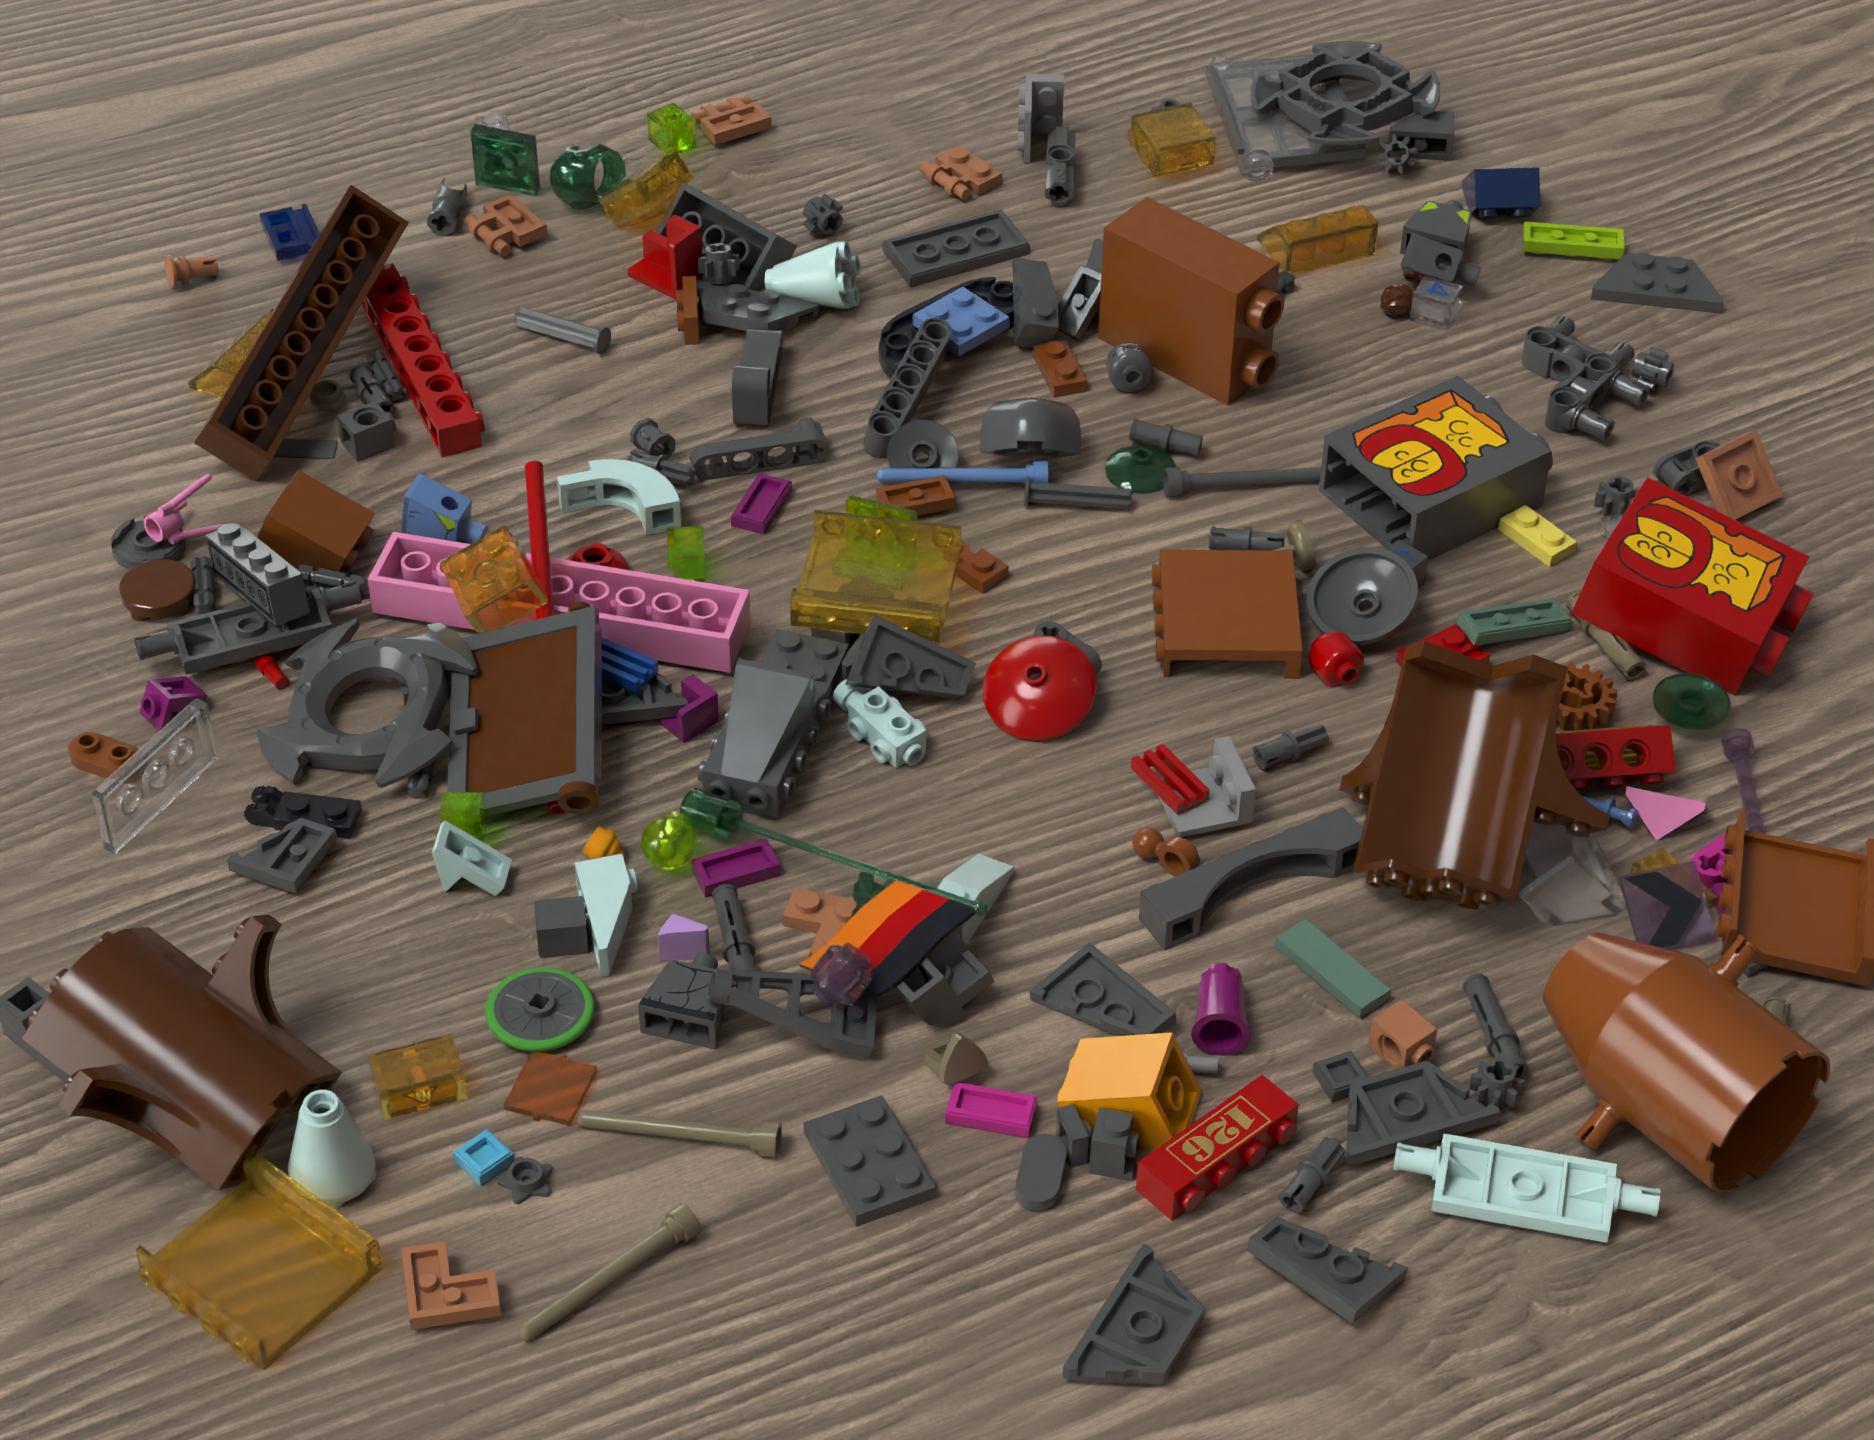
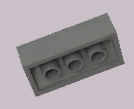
(755, 244)

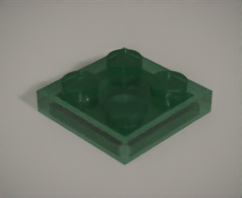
(505, 160)

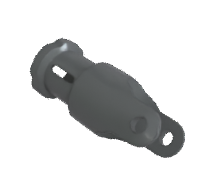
(446, 208)

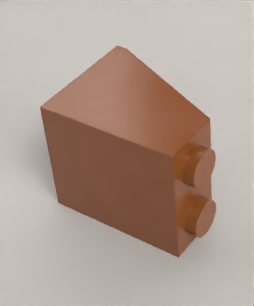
(316, 526)

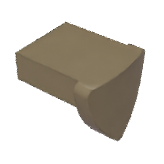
(955, 1058)

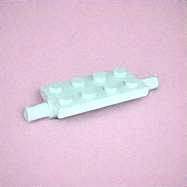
(1525, 1186)

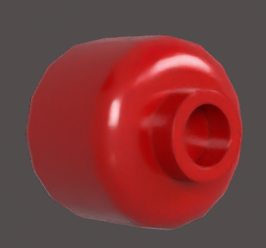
(1335, 657)

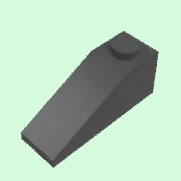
(1033, 303)

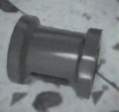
(654, 437)

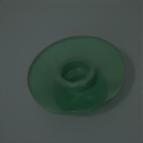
(1138, 468)
(1691, 701)

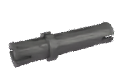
(728, 905)
(1500, 1039)

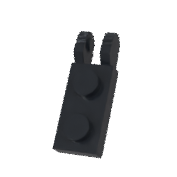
(279, 809)

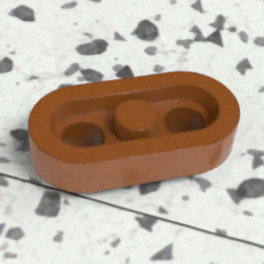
(99, 753)

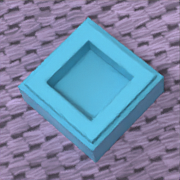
(483, 1157)

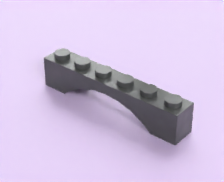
(1181, 905)

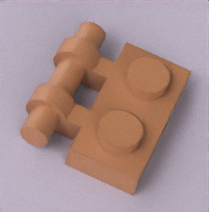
(732, 119)
(961, 173)
(513, 223)

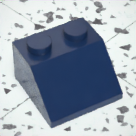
(1502, 192)

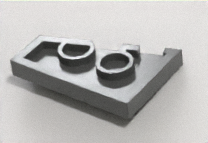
(908, 663)
(1102, 995)
(1332, 1275)

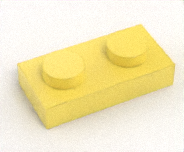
(1537, 535)

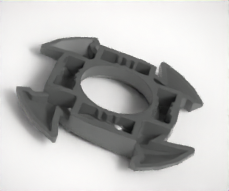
(1345, 121)
(332, 666)

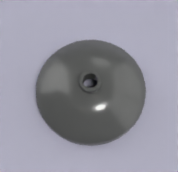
(1360, 581)

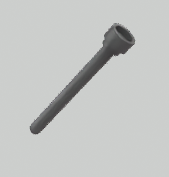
(1180, 481)

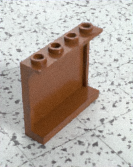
(1227, 607)
(1799, 904)

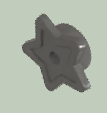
(522, 1169)

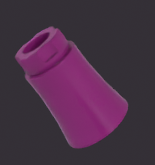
(1221, 1013)

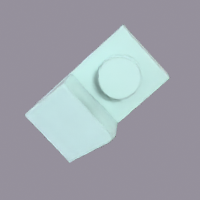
(464, 856)

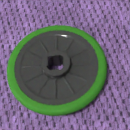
(539, 1009)

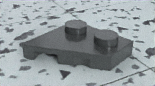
(286, 856)

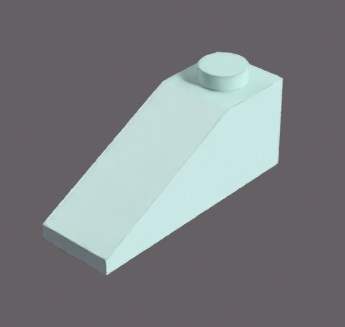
(977, 880)
(607, 904)

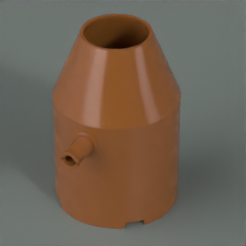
(1684, 1055)

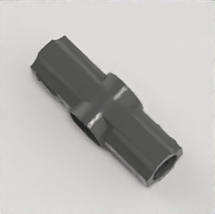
(1060, 166)

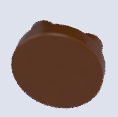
(157, 589)

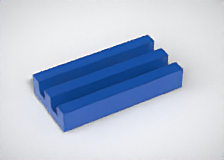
(627, 660)

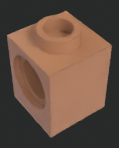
(1402, 1036)

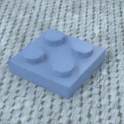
(968, 315)

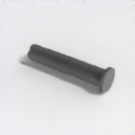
(564, 329)
(1077, 495)

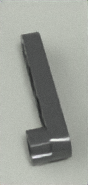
(805, 436)

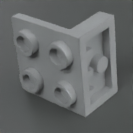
(1039, 108)
(1229, 799)

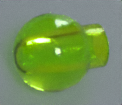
(669, 841)

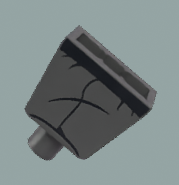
(678, 1004)

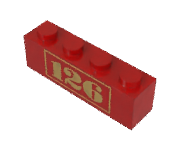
(1217, 1147)

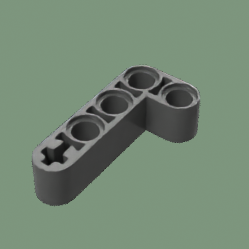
(757, 377)

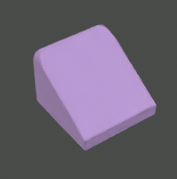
(682, 939)

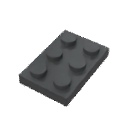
(869, 1160)

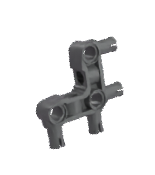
(1584, 376)

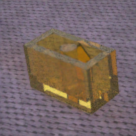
(417, 1076)

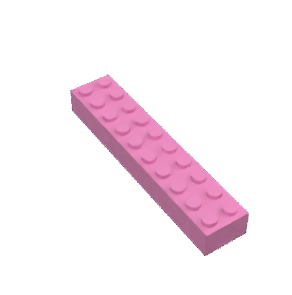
(638, 610)

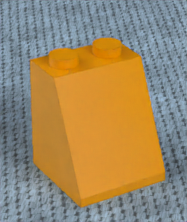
(1137, 1077)

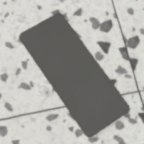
(306, 448)

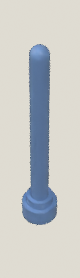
(1037, 472)

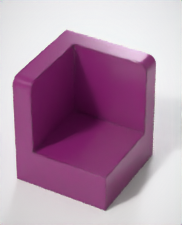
(698, 714)

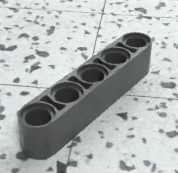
(907, 385)

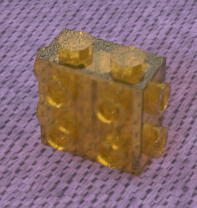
(1172, 139)
(646, 190)

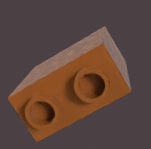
(1190, 300)

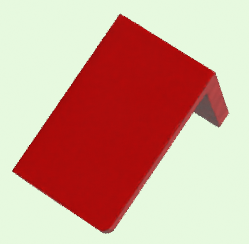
(669, 257)

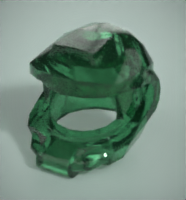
(574, 172)

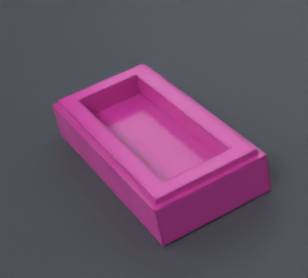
(991, 1109)

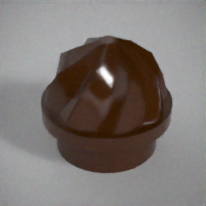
(1397, 300)

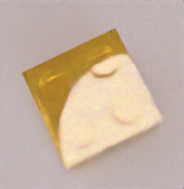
(493, 581)

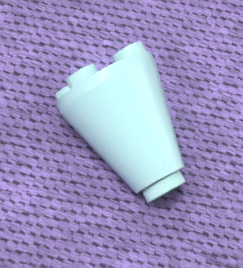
(819, 276)
(330, 1151)

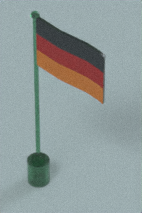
(892, 929)

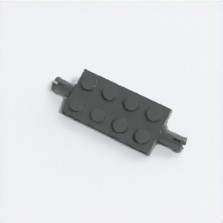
(243, 632)

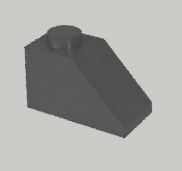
(1429, 134)

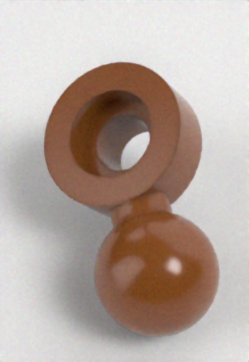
(1174, 855)

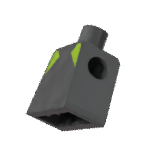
(1441, 223)

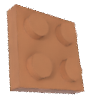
(1739, 476)

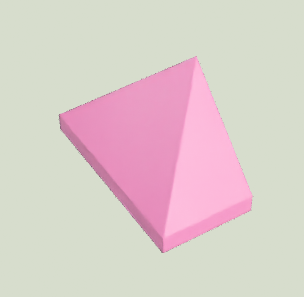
(1661, 811)

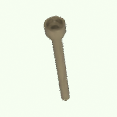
(762, 1138)
(678, 1226)

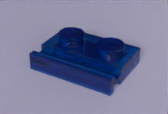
(289, 231)

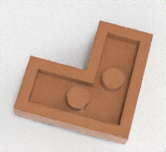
(817, 914)
(444, 1299)

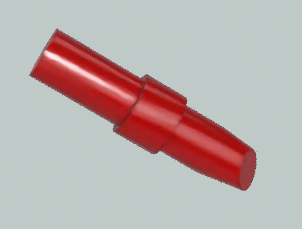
(270, 668)

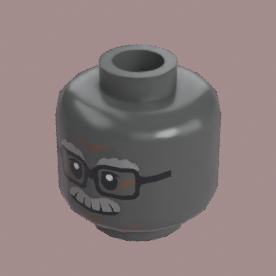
(1129, 367)

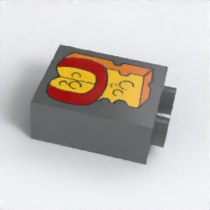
(1434, 468)

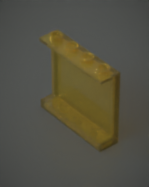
(877, 568)
(263, 1264)

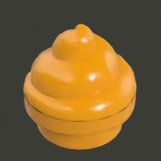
(605, 841)

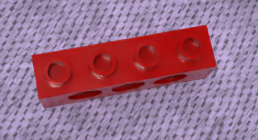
(1651, 745)

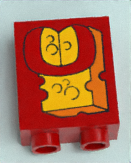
(1695, 587)

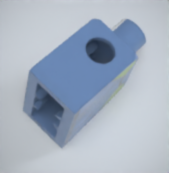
(439, 513)

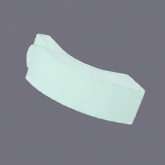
(626, 486)

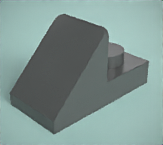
(1080, 303)

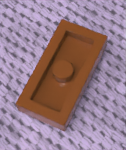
(688, 319)
(1059, 368)
(922, 495)

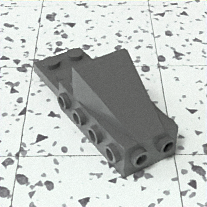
(773, 722)

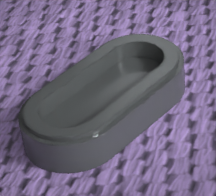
(1041, 1172)

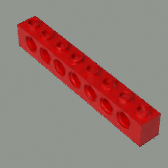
(422, 365)

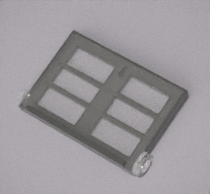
(1270, 138)

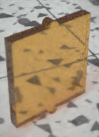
(550, 1088)

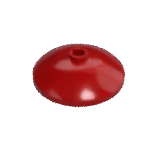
(1043, 706)

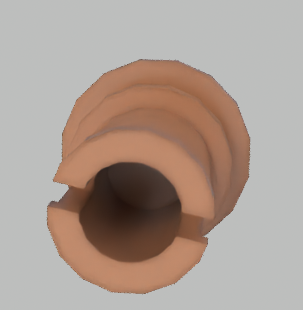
(187, 269)

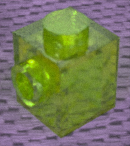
(671, 129)

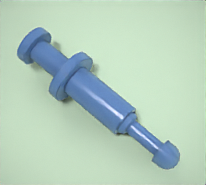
(1629, 818)

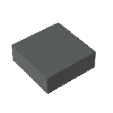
(1337, 1073)

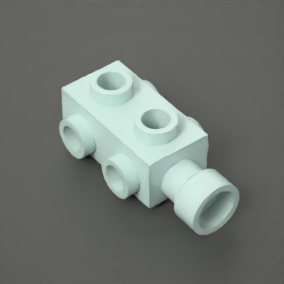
(883, 724)

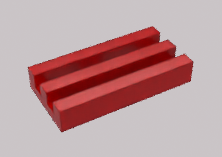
(1175, 776)

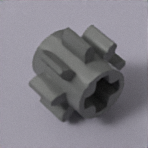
(1390, 149)
(822, 215)
(718, 263)
(1653, 369)
(1615, 496)
(1497, 1083)

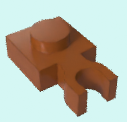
(980, 569)

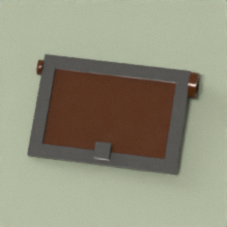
(531, 715)

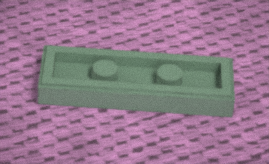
(1514, 621)
(1332, 968)

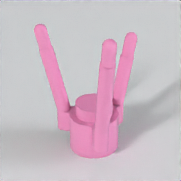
(167, 520)

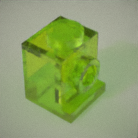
(686, 552)
(465, 812)

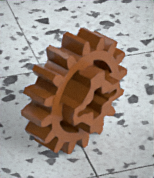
(1580, 696)

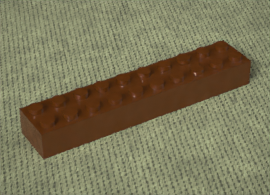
(301, 334)

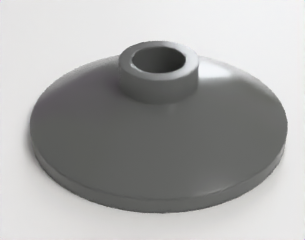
(923, 437)

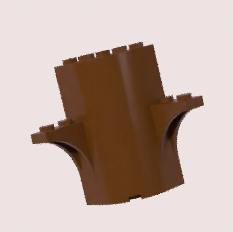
(1464, 778)
(176, 1049)

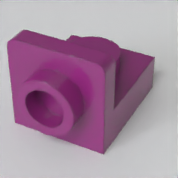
(168, 696)

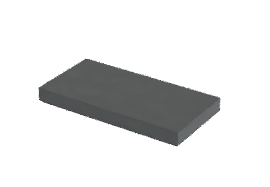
(955, 247)

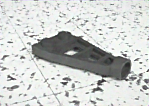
(850, 1025)

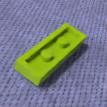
(1573, 240)

